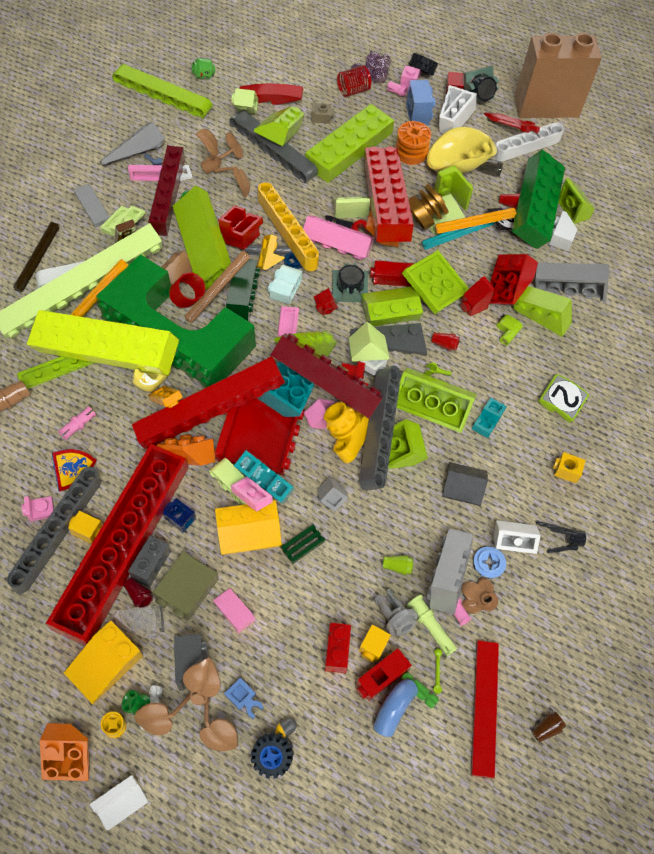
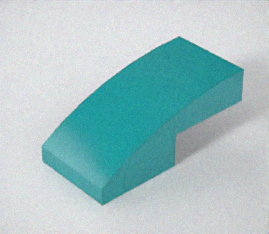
(489, 417)

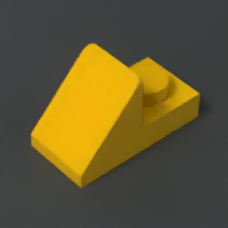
(267, 258)

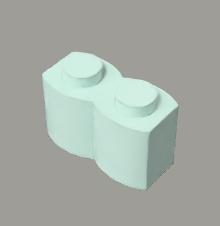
(285, 284)

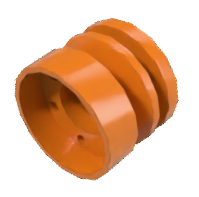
(413, 142)

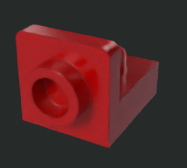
(325, 302)

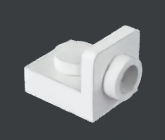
(374, 365)

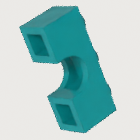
(264, 477)

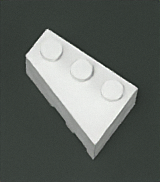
(457, 108)

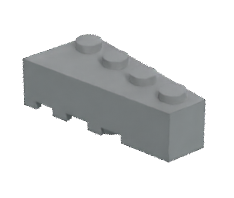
(574, 279)
(450, 572)

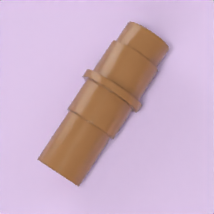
(12, 395)

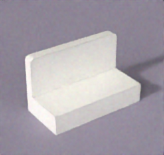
(119, 802)

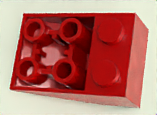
(511, 277)

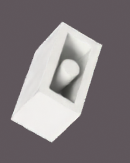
(516, 537)

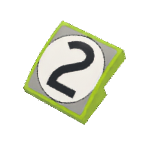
(563, 397)

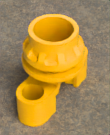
(348, 428)

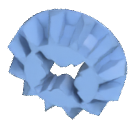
(496, 556)

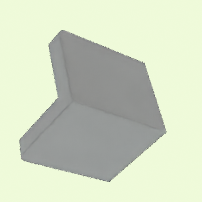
(332, 493)

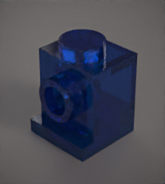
(177, 507)

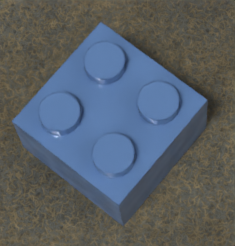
(420, 101)

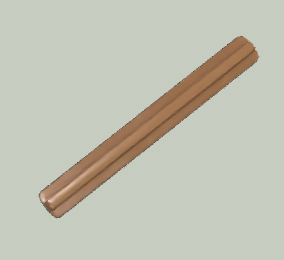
(217, 286)

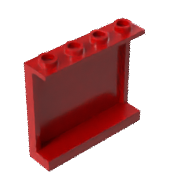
(261, 433)

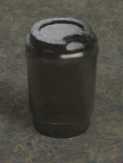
(491, 167)

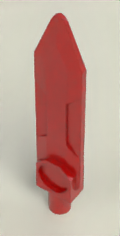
(525, 126)

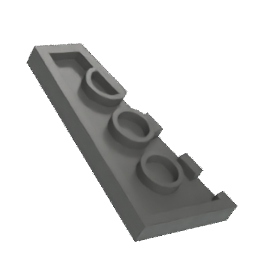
(403, 338)

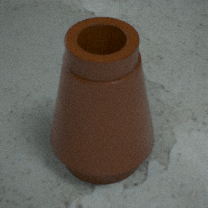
(548, 727)

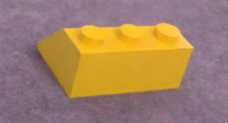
(247, 530)

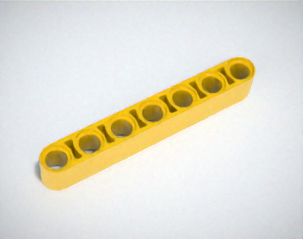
(288, 227)

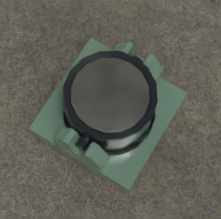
(483, 84)
(350, 282)

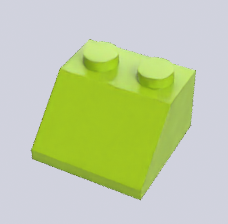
(575, 202)
(407, 445)

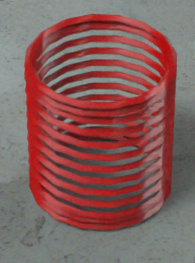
(361, 81)
(195, 282)

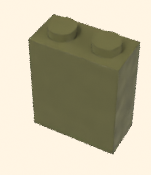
(185, 586)

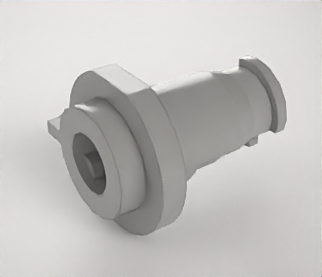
(401, 619)

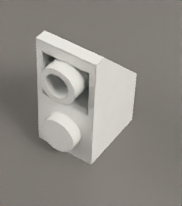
(564, 233)

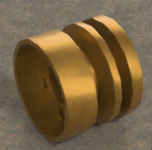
(428, 206)

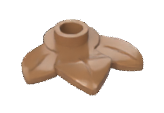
(476, 594)

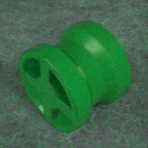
(133, 701)

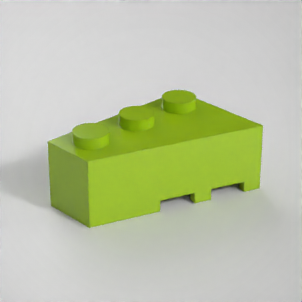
(546, 309)

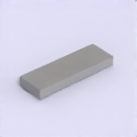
(91, 205)

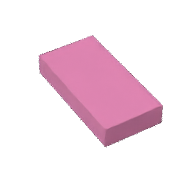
(144, 172)
(288, 320)

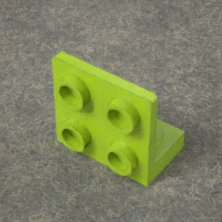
(453, 182)

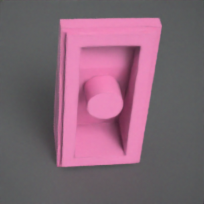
(234, 610)

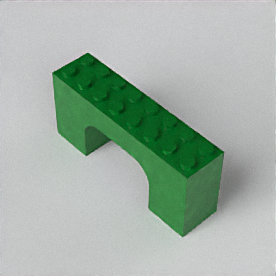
(203, 353)

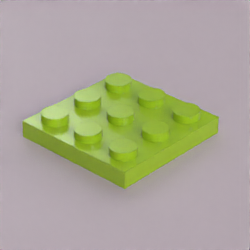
(436, 282)

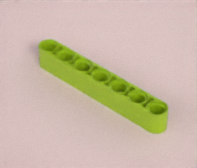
(162, 90)

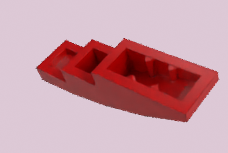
(276, 92)

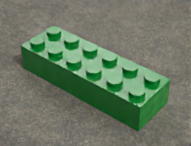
(539, 199)

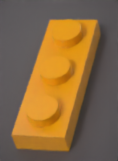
(165, 396)

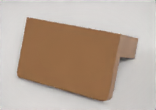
(177, 265)

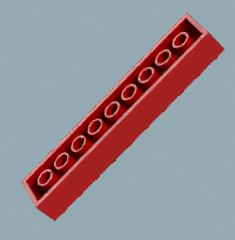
(117, 545)

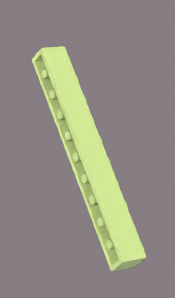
(77, 281)

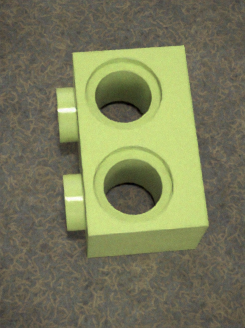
(245, 100)

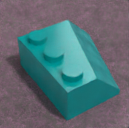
(291, 396)

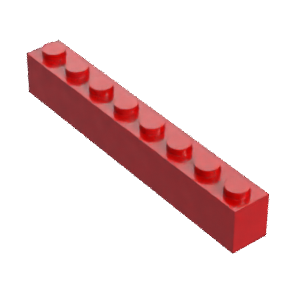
(209, 403)

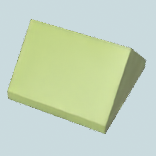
(351, 207)
(368, 344)

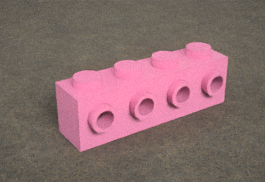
(338, 236)

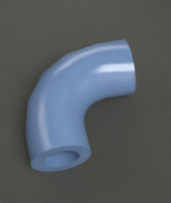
(394, 707)

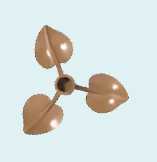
(213, 162)
(203, 682)

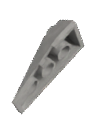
(142, 140)

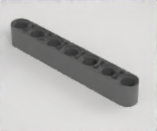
(286, 155)
(380, 430)
(54, 539)

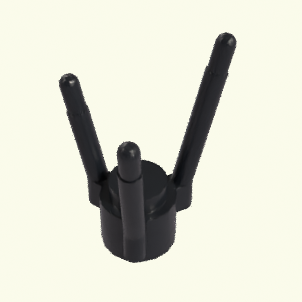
(573, 537)

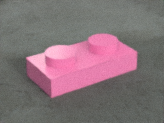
(251, 493)

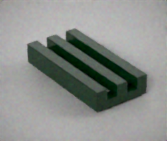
(316, 534)

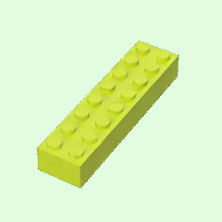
(103, 342)

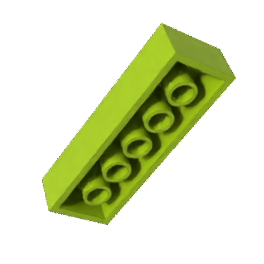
(349, 142)

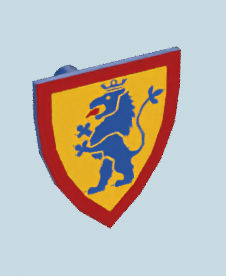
(68, 465)

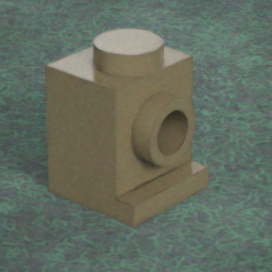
(321, 113)

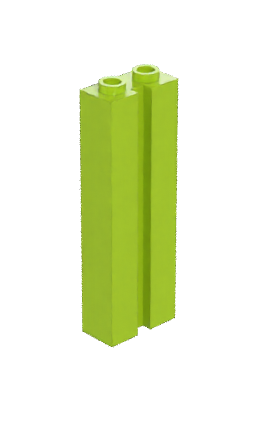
(201, 235)

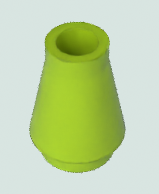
(399, 564)

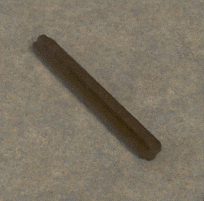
(36, 257)

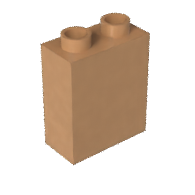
(557, 76)

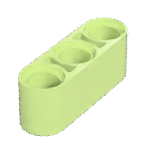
(227, 475)

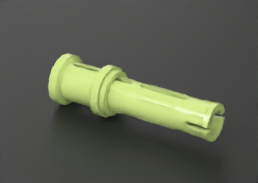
(426, 617)

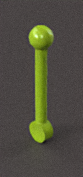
(437, 688)

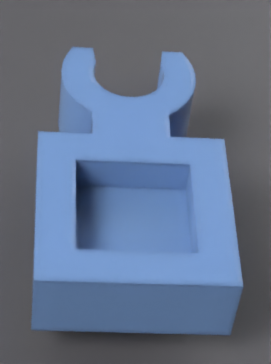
(241, 696)

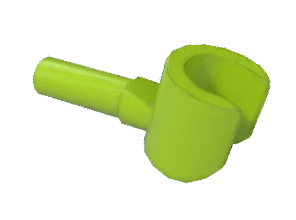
(434, 369)

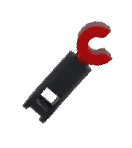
(349, 224)

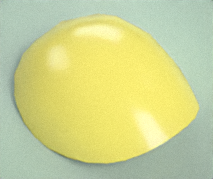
(461, 147)

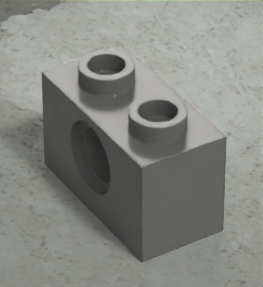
(149, 561)

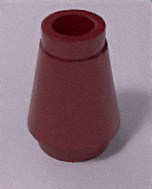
(138, 593)

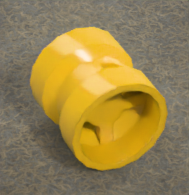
(113, 721)

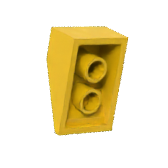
(103, 662)

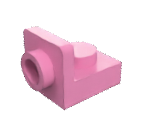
(37, 508)

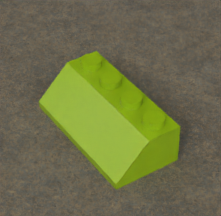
(434, 399)

